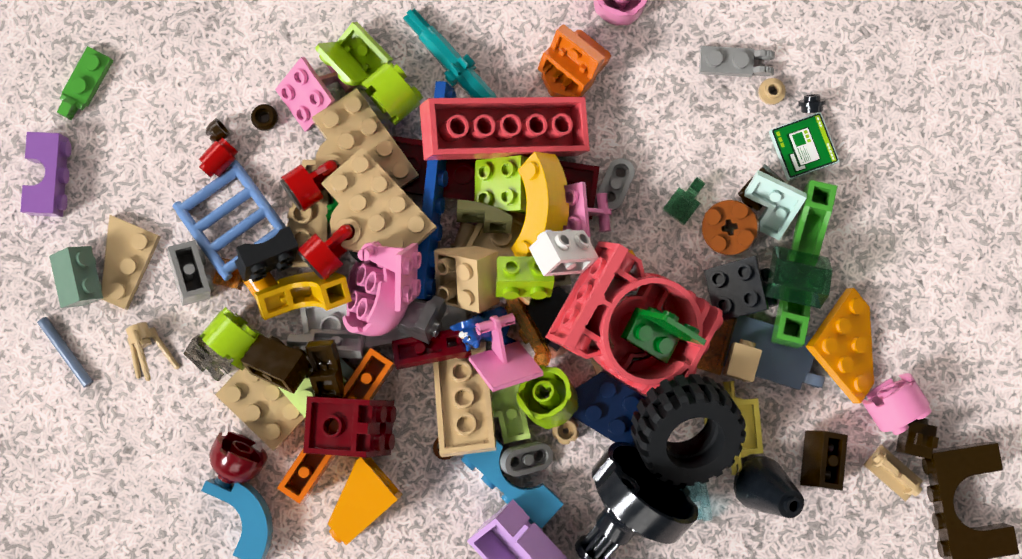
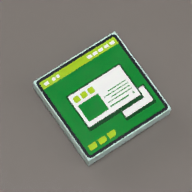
(803, 146)

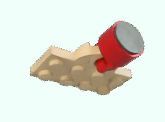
(347, 128)
(367, 211)

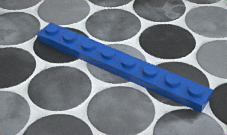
(433, 207)

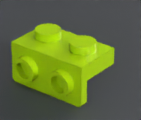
(521, 278)

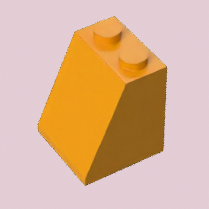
(362, 500)

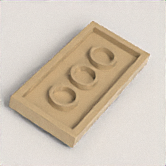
(463, 407)

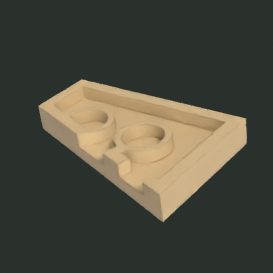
(125, 260)

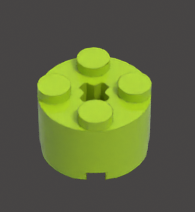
(391, 92)
(230, 336)
(556, 408)

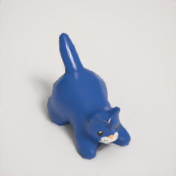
(468, 331)

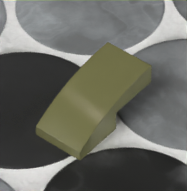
(493, 218)

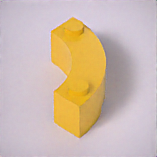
(545, 199)

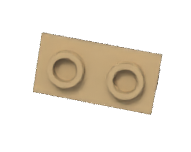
(893, 473)

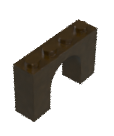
(945, 473)

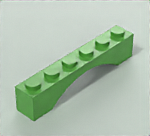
(809, 232)

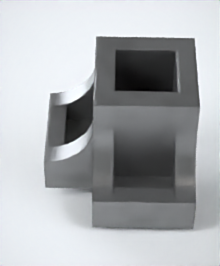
(423, 319)

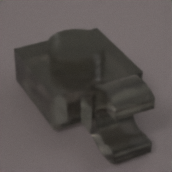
(205, 358)

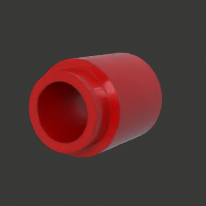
(217, 158)

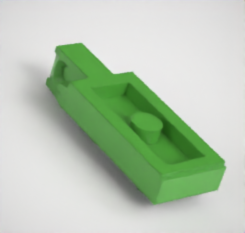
(84, 82)

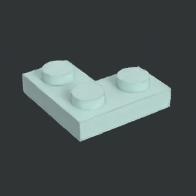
(780, 200)

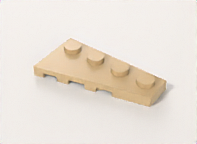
(313, 220)

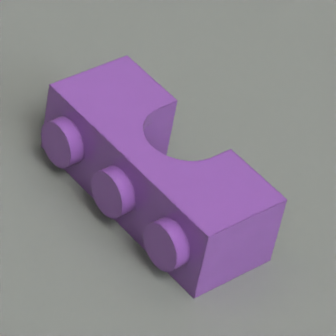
(49, 195)

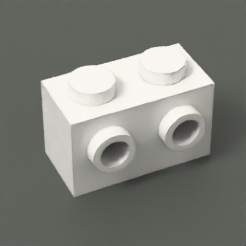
(563, 252)

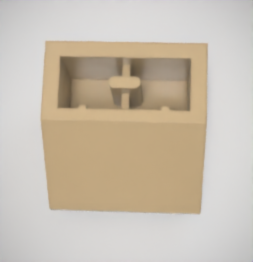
(467, 277)

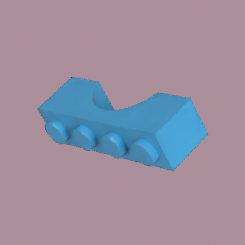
(536, 501)

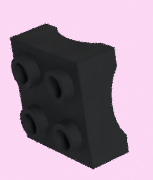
(260, 258)

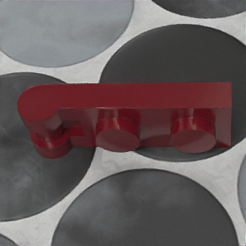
(413, 352)

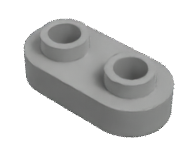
(617, 185)
(524, 459)

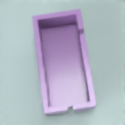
(513, 537)

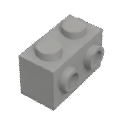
(189, 272)

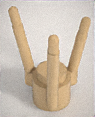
(140, 337)

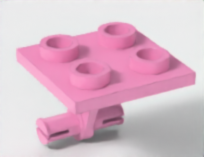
(307, 92)
(579, 211)
(401, 261)
(503, 364)

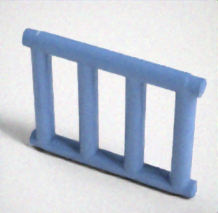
(196, 229)

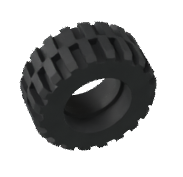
(703, 454)

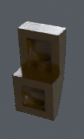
(326, 367)

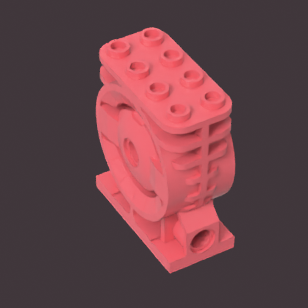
(598, 313)

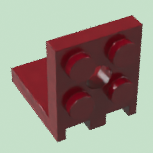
(362, 431)

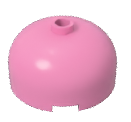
(372, 301)

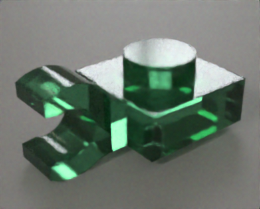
(683, 203)

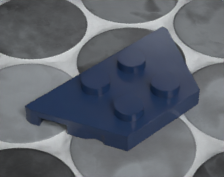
(607, 407)

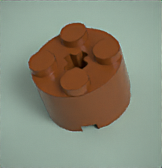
(717, 218)

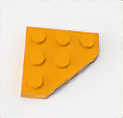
(845, 345)

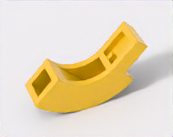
(302, 291)

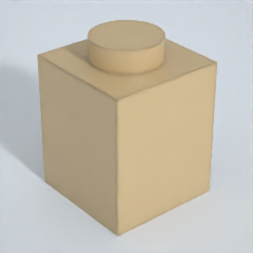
(742, 361)

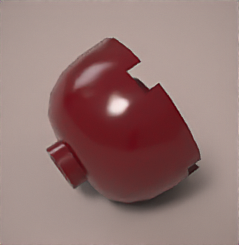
(235, 458)

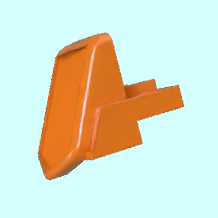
(572, 63)

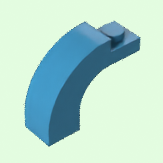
(254, 514)

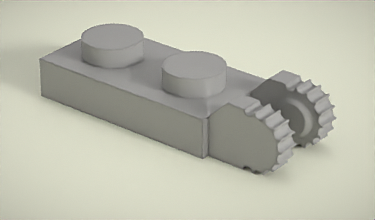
(734, 61)

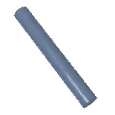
(65, 352)

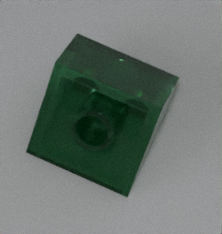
(799, 277)

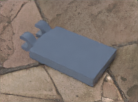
(777, 362)

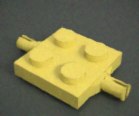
(751, 414)

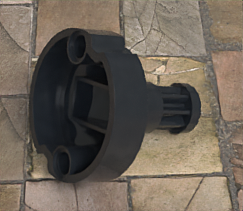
(634, 505)

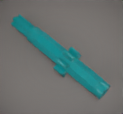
(458, 69)

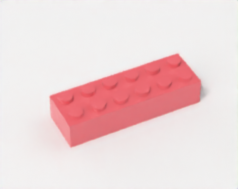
(503, 127)

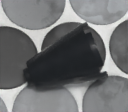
(767, 488)

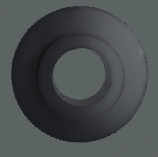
(812, 103)

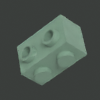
(76, 276)

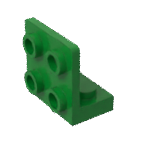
(658, 332)

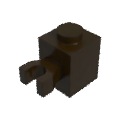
(918, 439)

